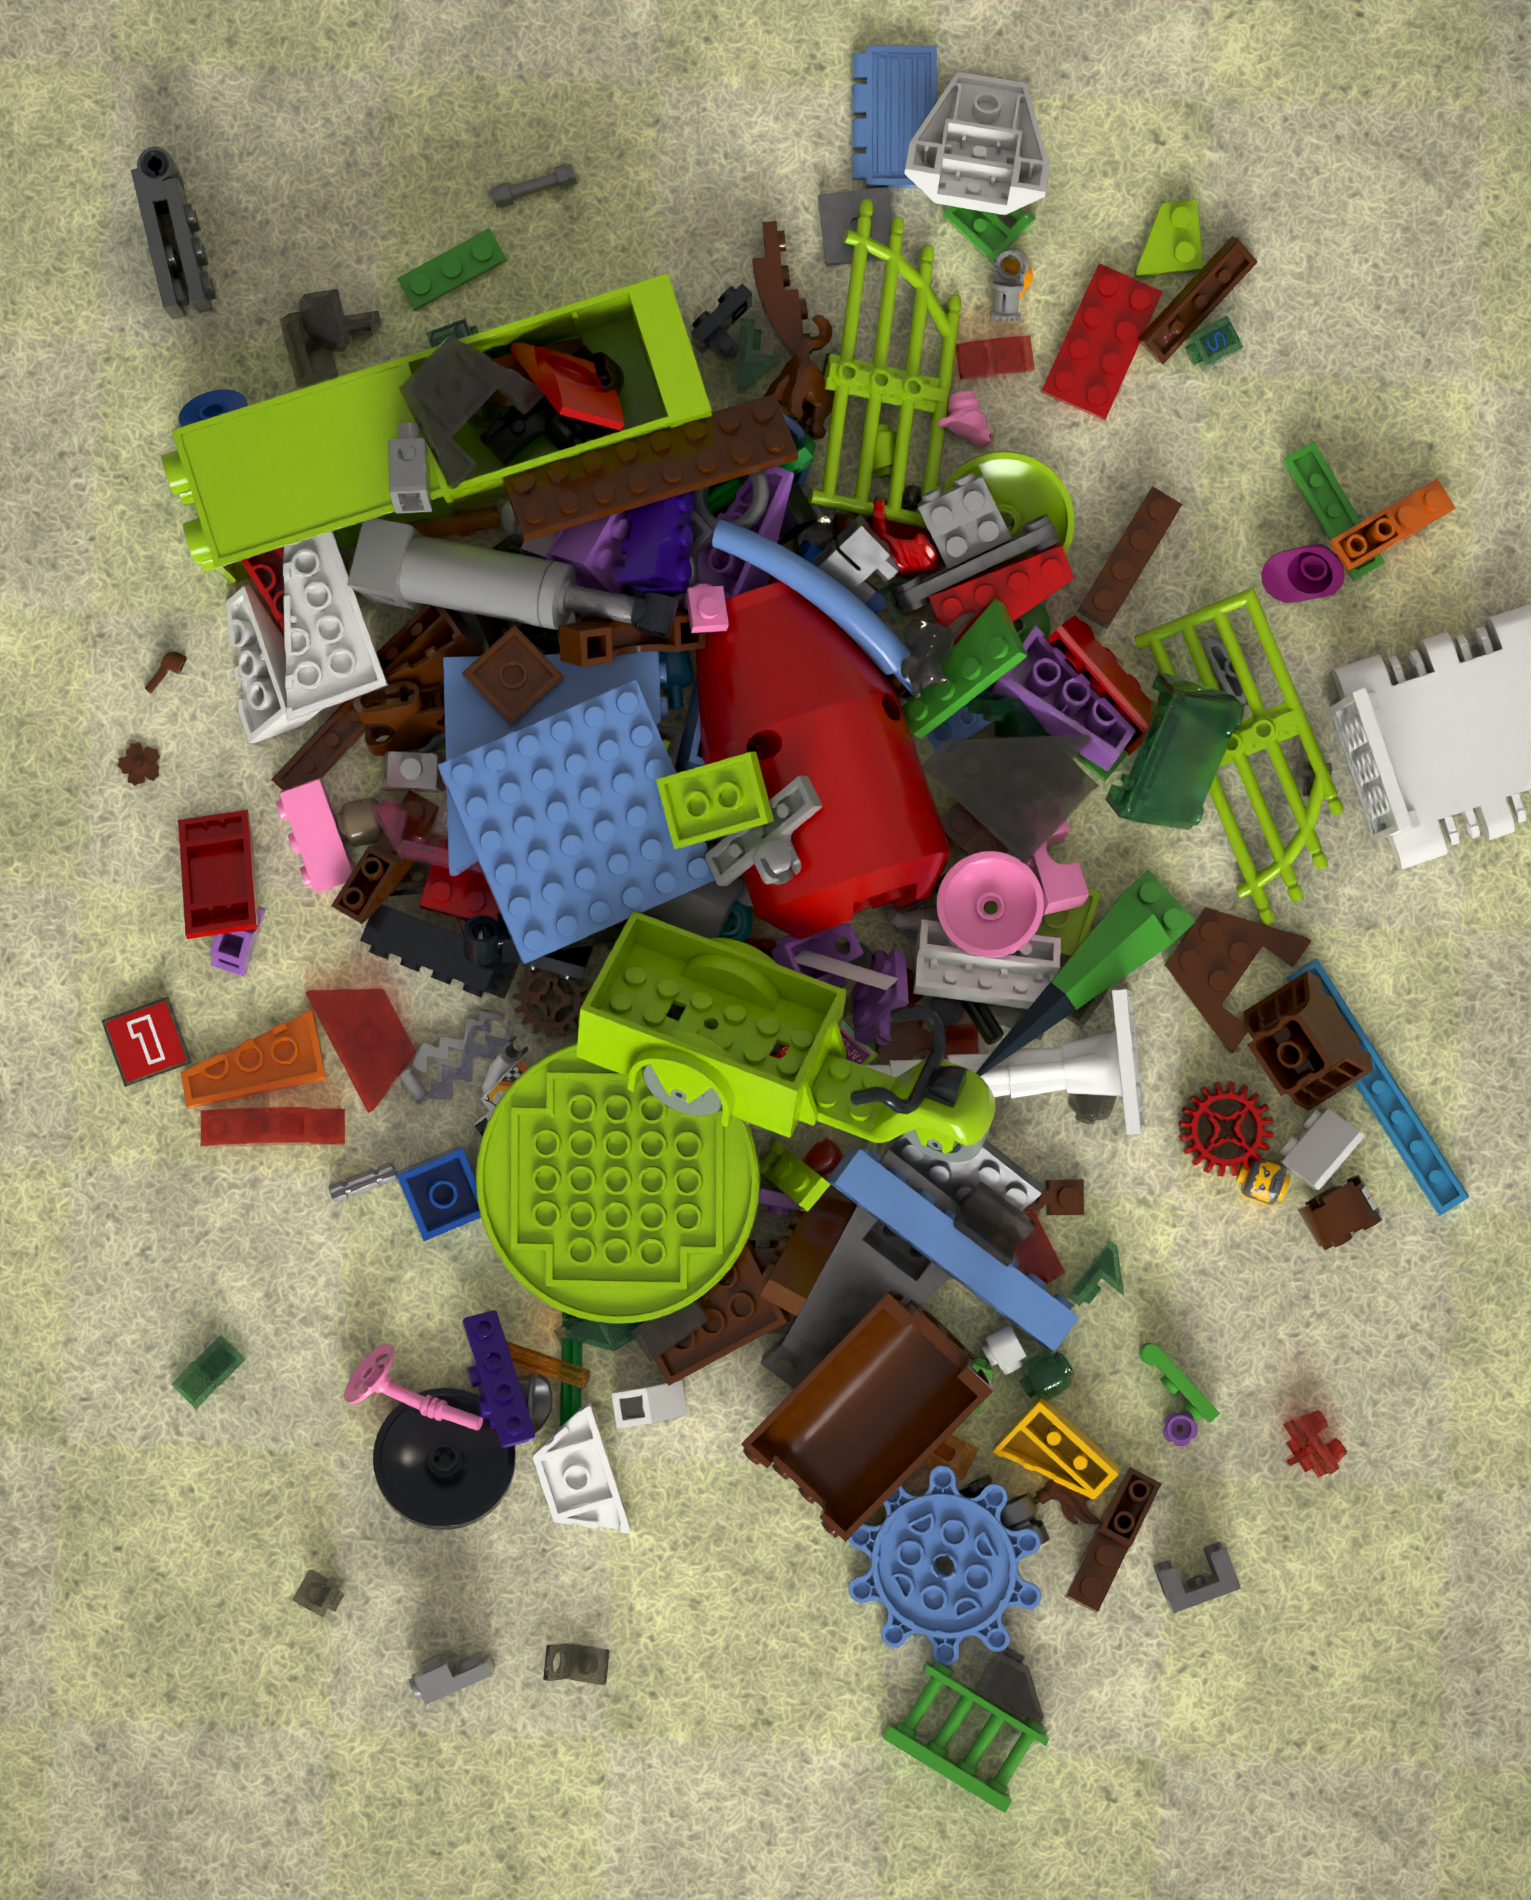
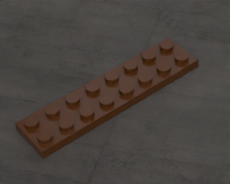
(650, 468)

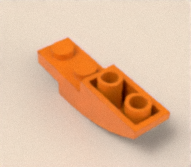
(1392, 525)

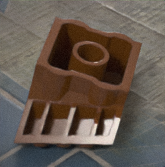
(1305, 1042)

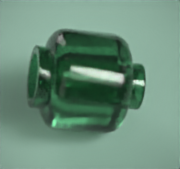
(1046, 1375)

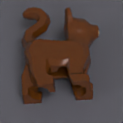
(804, 383)

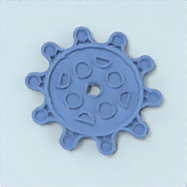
(940, 1603)

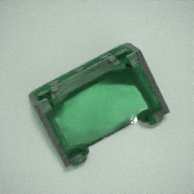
(1177, 754)

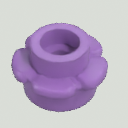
(1189, 1428)

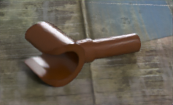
(171, 661)

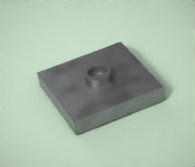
(841, 212)

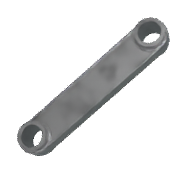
(915, 592)

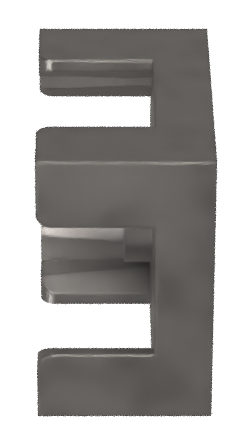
(1200, 1587)

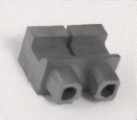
(856, 558)

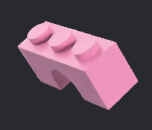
(1061, 883)

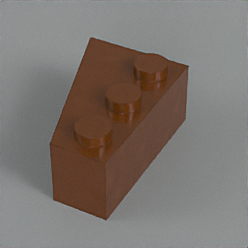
(421, 644)

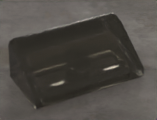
(308, 360)

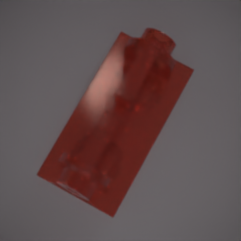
(1038, 1254)

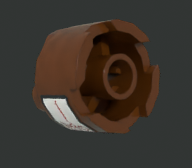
(1339, 1212)

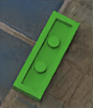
(452, 269)

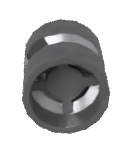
(1020, 1514)

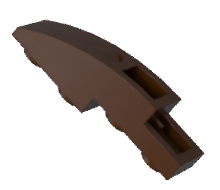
(781, 306)
(381, 866)
(1112, 1539)

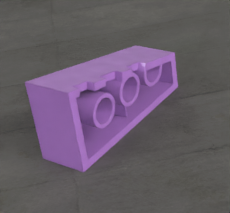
(1065, 701)

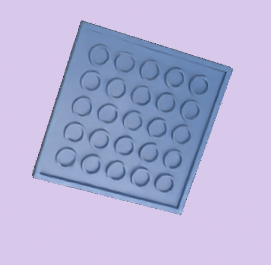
(574, 821)

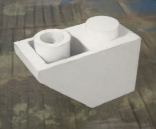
(648, 1404)

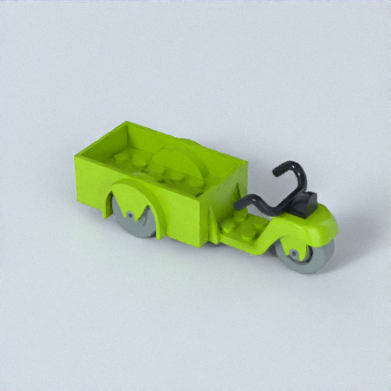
(731, 1021)

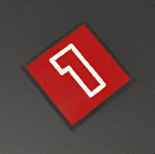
(146, 1041)

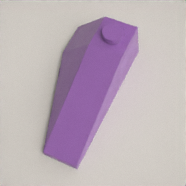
(729, 571)

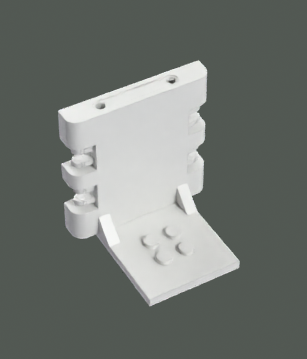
(1441, 738)

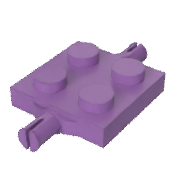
(874, 1005)

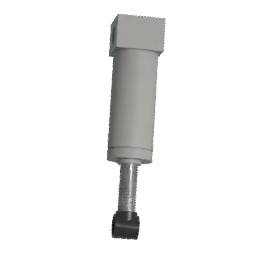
(406, 568)

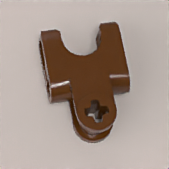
(404, 714)

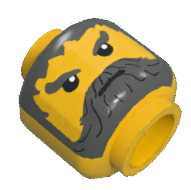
(1264, 1181)

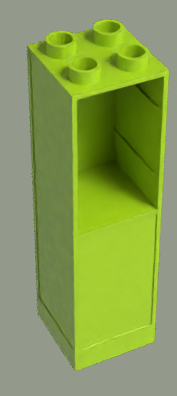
(323, 456)

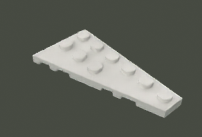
(324, 631)

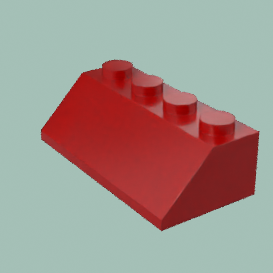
(1105, 676)

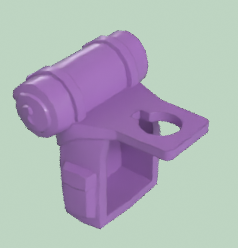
(821, 944)

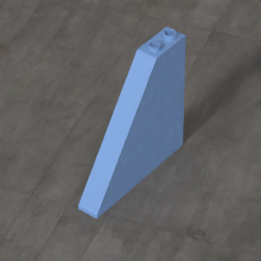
(474, 722)

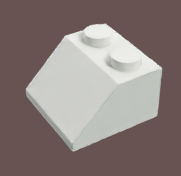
(1320, 1148)

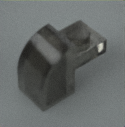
(328, 326)

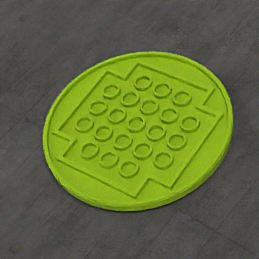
(611, 1193)

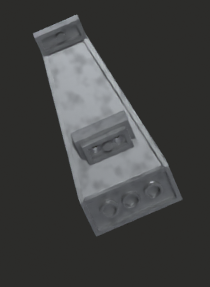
(875, 1260)

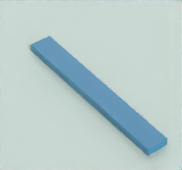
(1397, 1114)

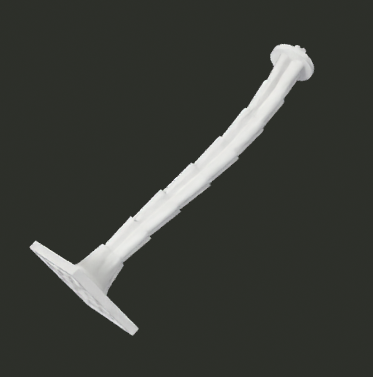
(1083, 1066)

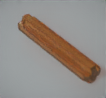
(548, 1366)

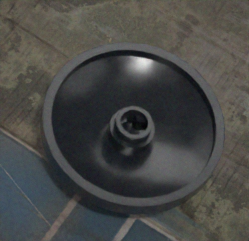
(439, 1469)

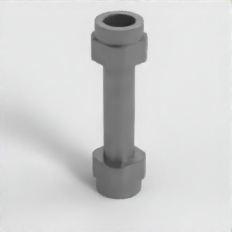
(562, 177)

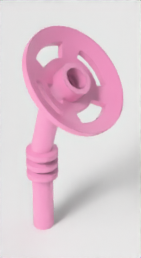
(379, 1381)

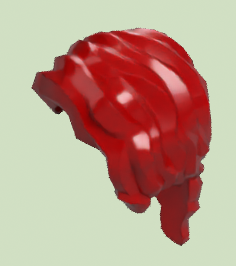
(908, 544)

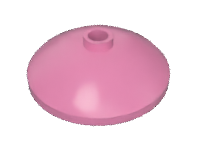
(984, 880)

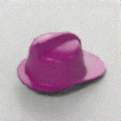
(1303, 573)

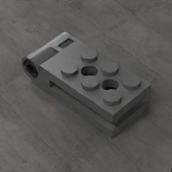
(162, 192)

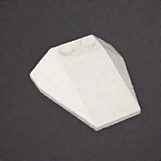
(980, 147)

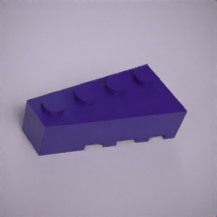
(659, 546)

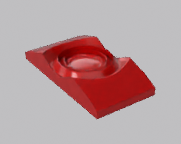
(570, 385)
(218, 874)

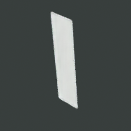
(845, 969)

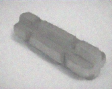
(362, 1182)

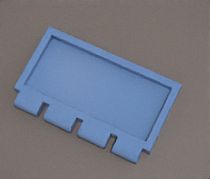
(896, 103)

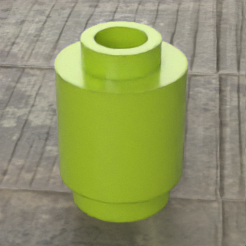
(884, 451)

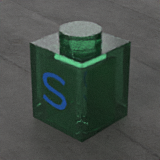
(1213, 344)

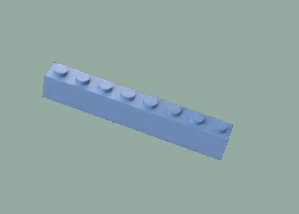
(932, 1233)

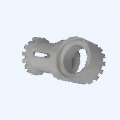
(1008, 286)

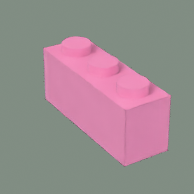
(315, 835)

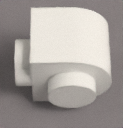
(1005, 1350)

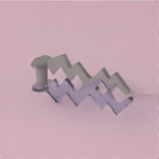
(469, 1049)

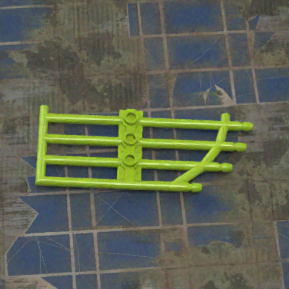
(885, 383)
(1256, 733)

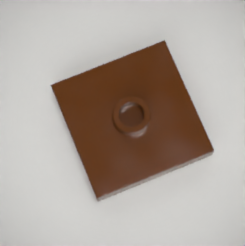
(513, 675)

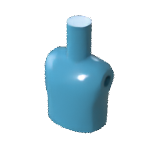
(677, 676)

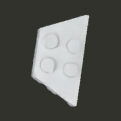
(580, 1476)

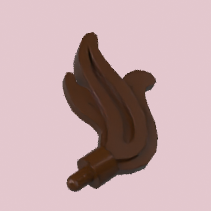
(1071, 1502)

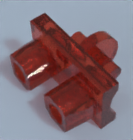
(1309, 1448)

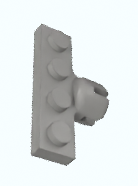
(768, 844)

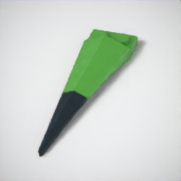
(1127, 936)

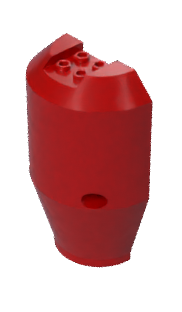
(821, 710)

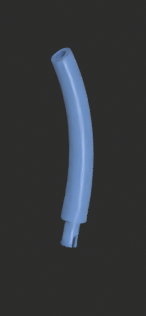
(820, 589)

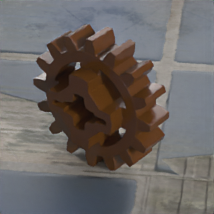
(535, 998)

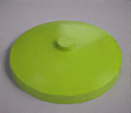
(1022, 491)

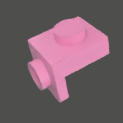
(706, 608)

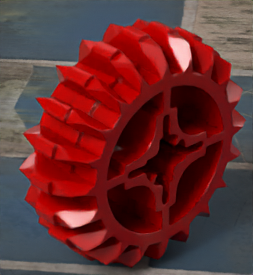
(1247, 1105)

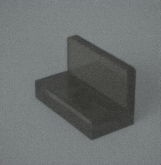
(992, 1222)

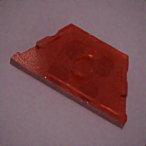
(366, 1038)

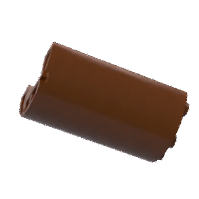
(870, 1412)

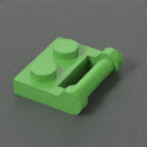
(986, 230)

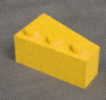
(1057, 1449)

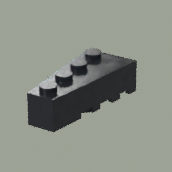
(436, 949)

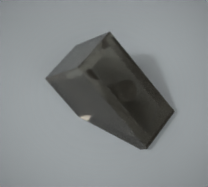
(1011, 1683)

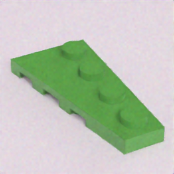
(975, 663)

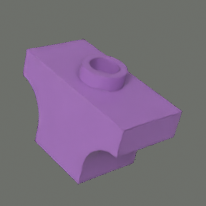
(235, 949)

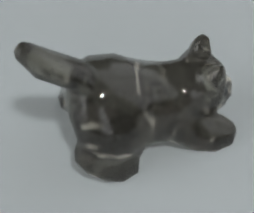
(930, 647)

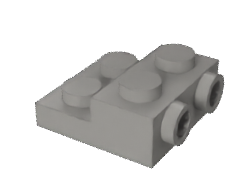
(963, 519)
(441, 1677)

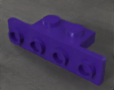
(497, 1380)

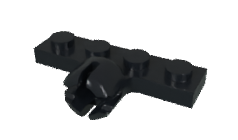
(517, 431)

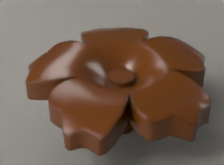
(140, 764)

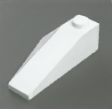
(260, 667)

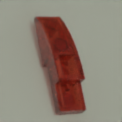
(271, 1127)

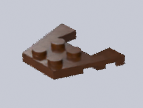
(1216, 957)

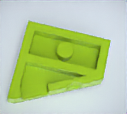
(1173, 241)

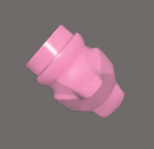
(967, 419)

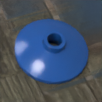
(211, 405)

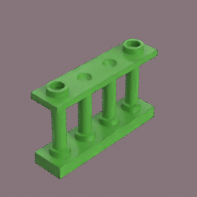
(935, 1751)

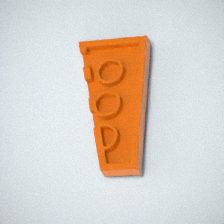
(267, 1063)

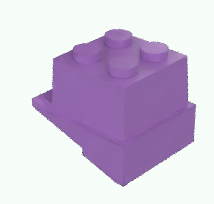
(590, 548)

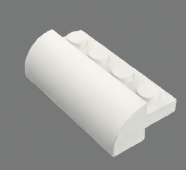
(1007, 980)

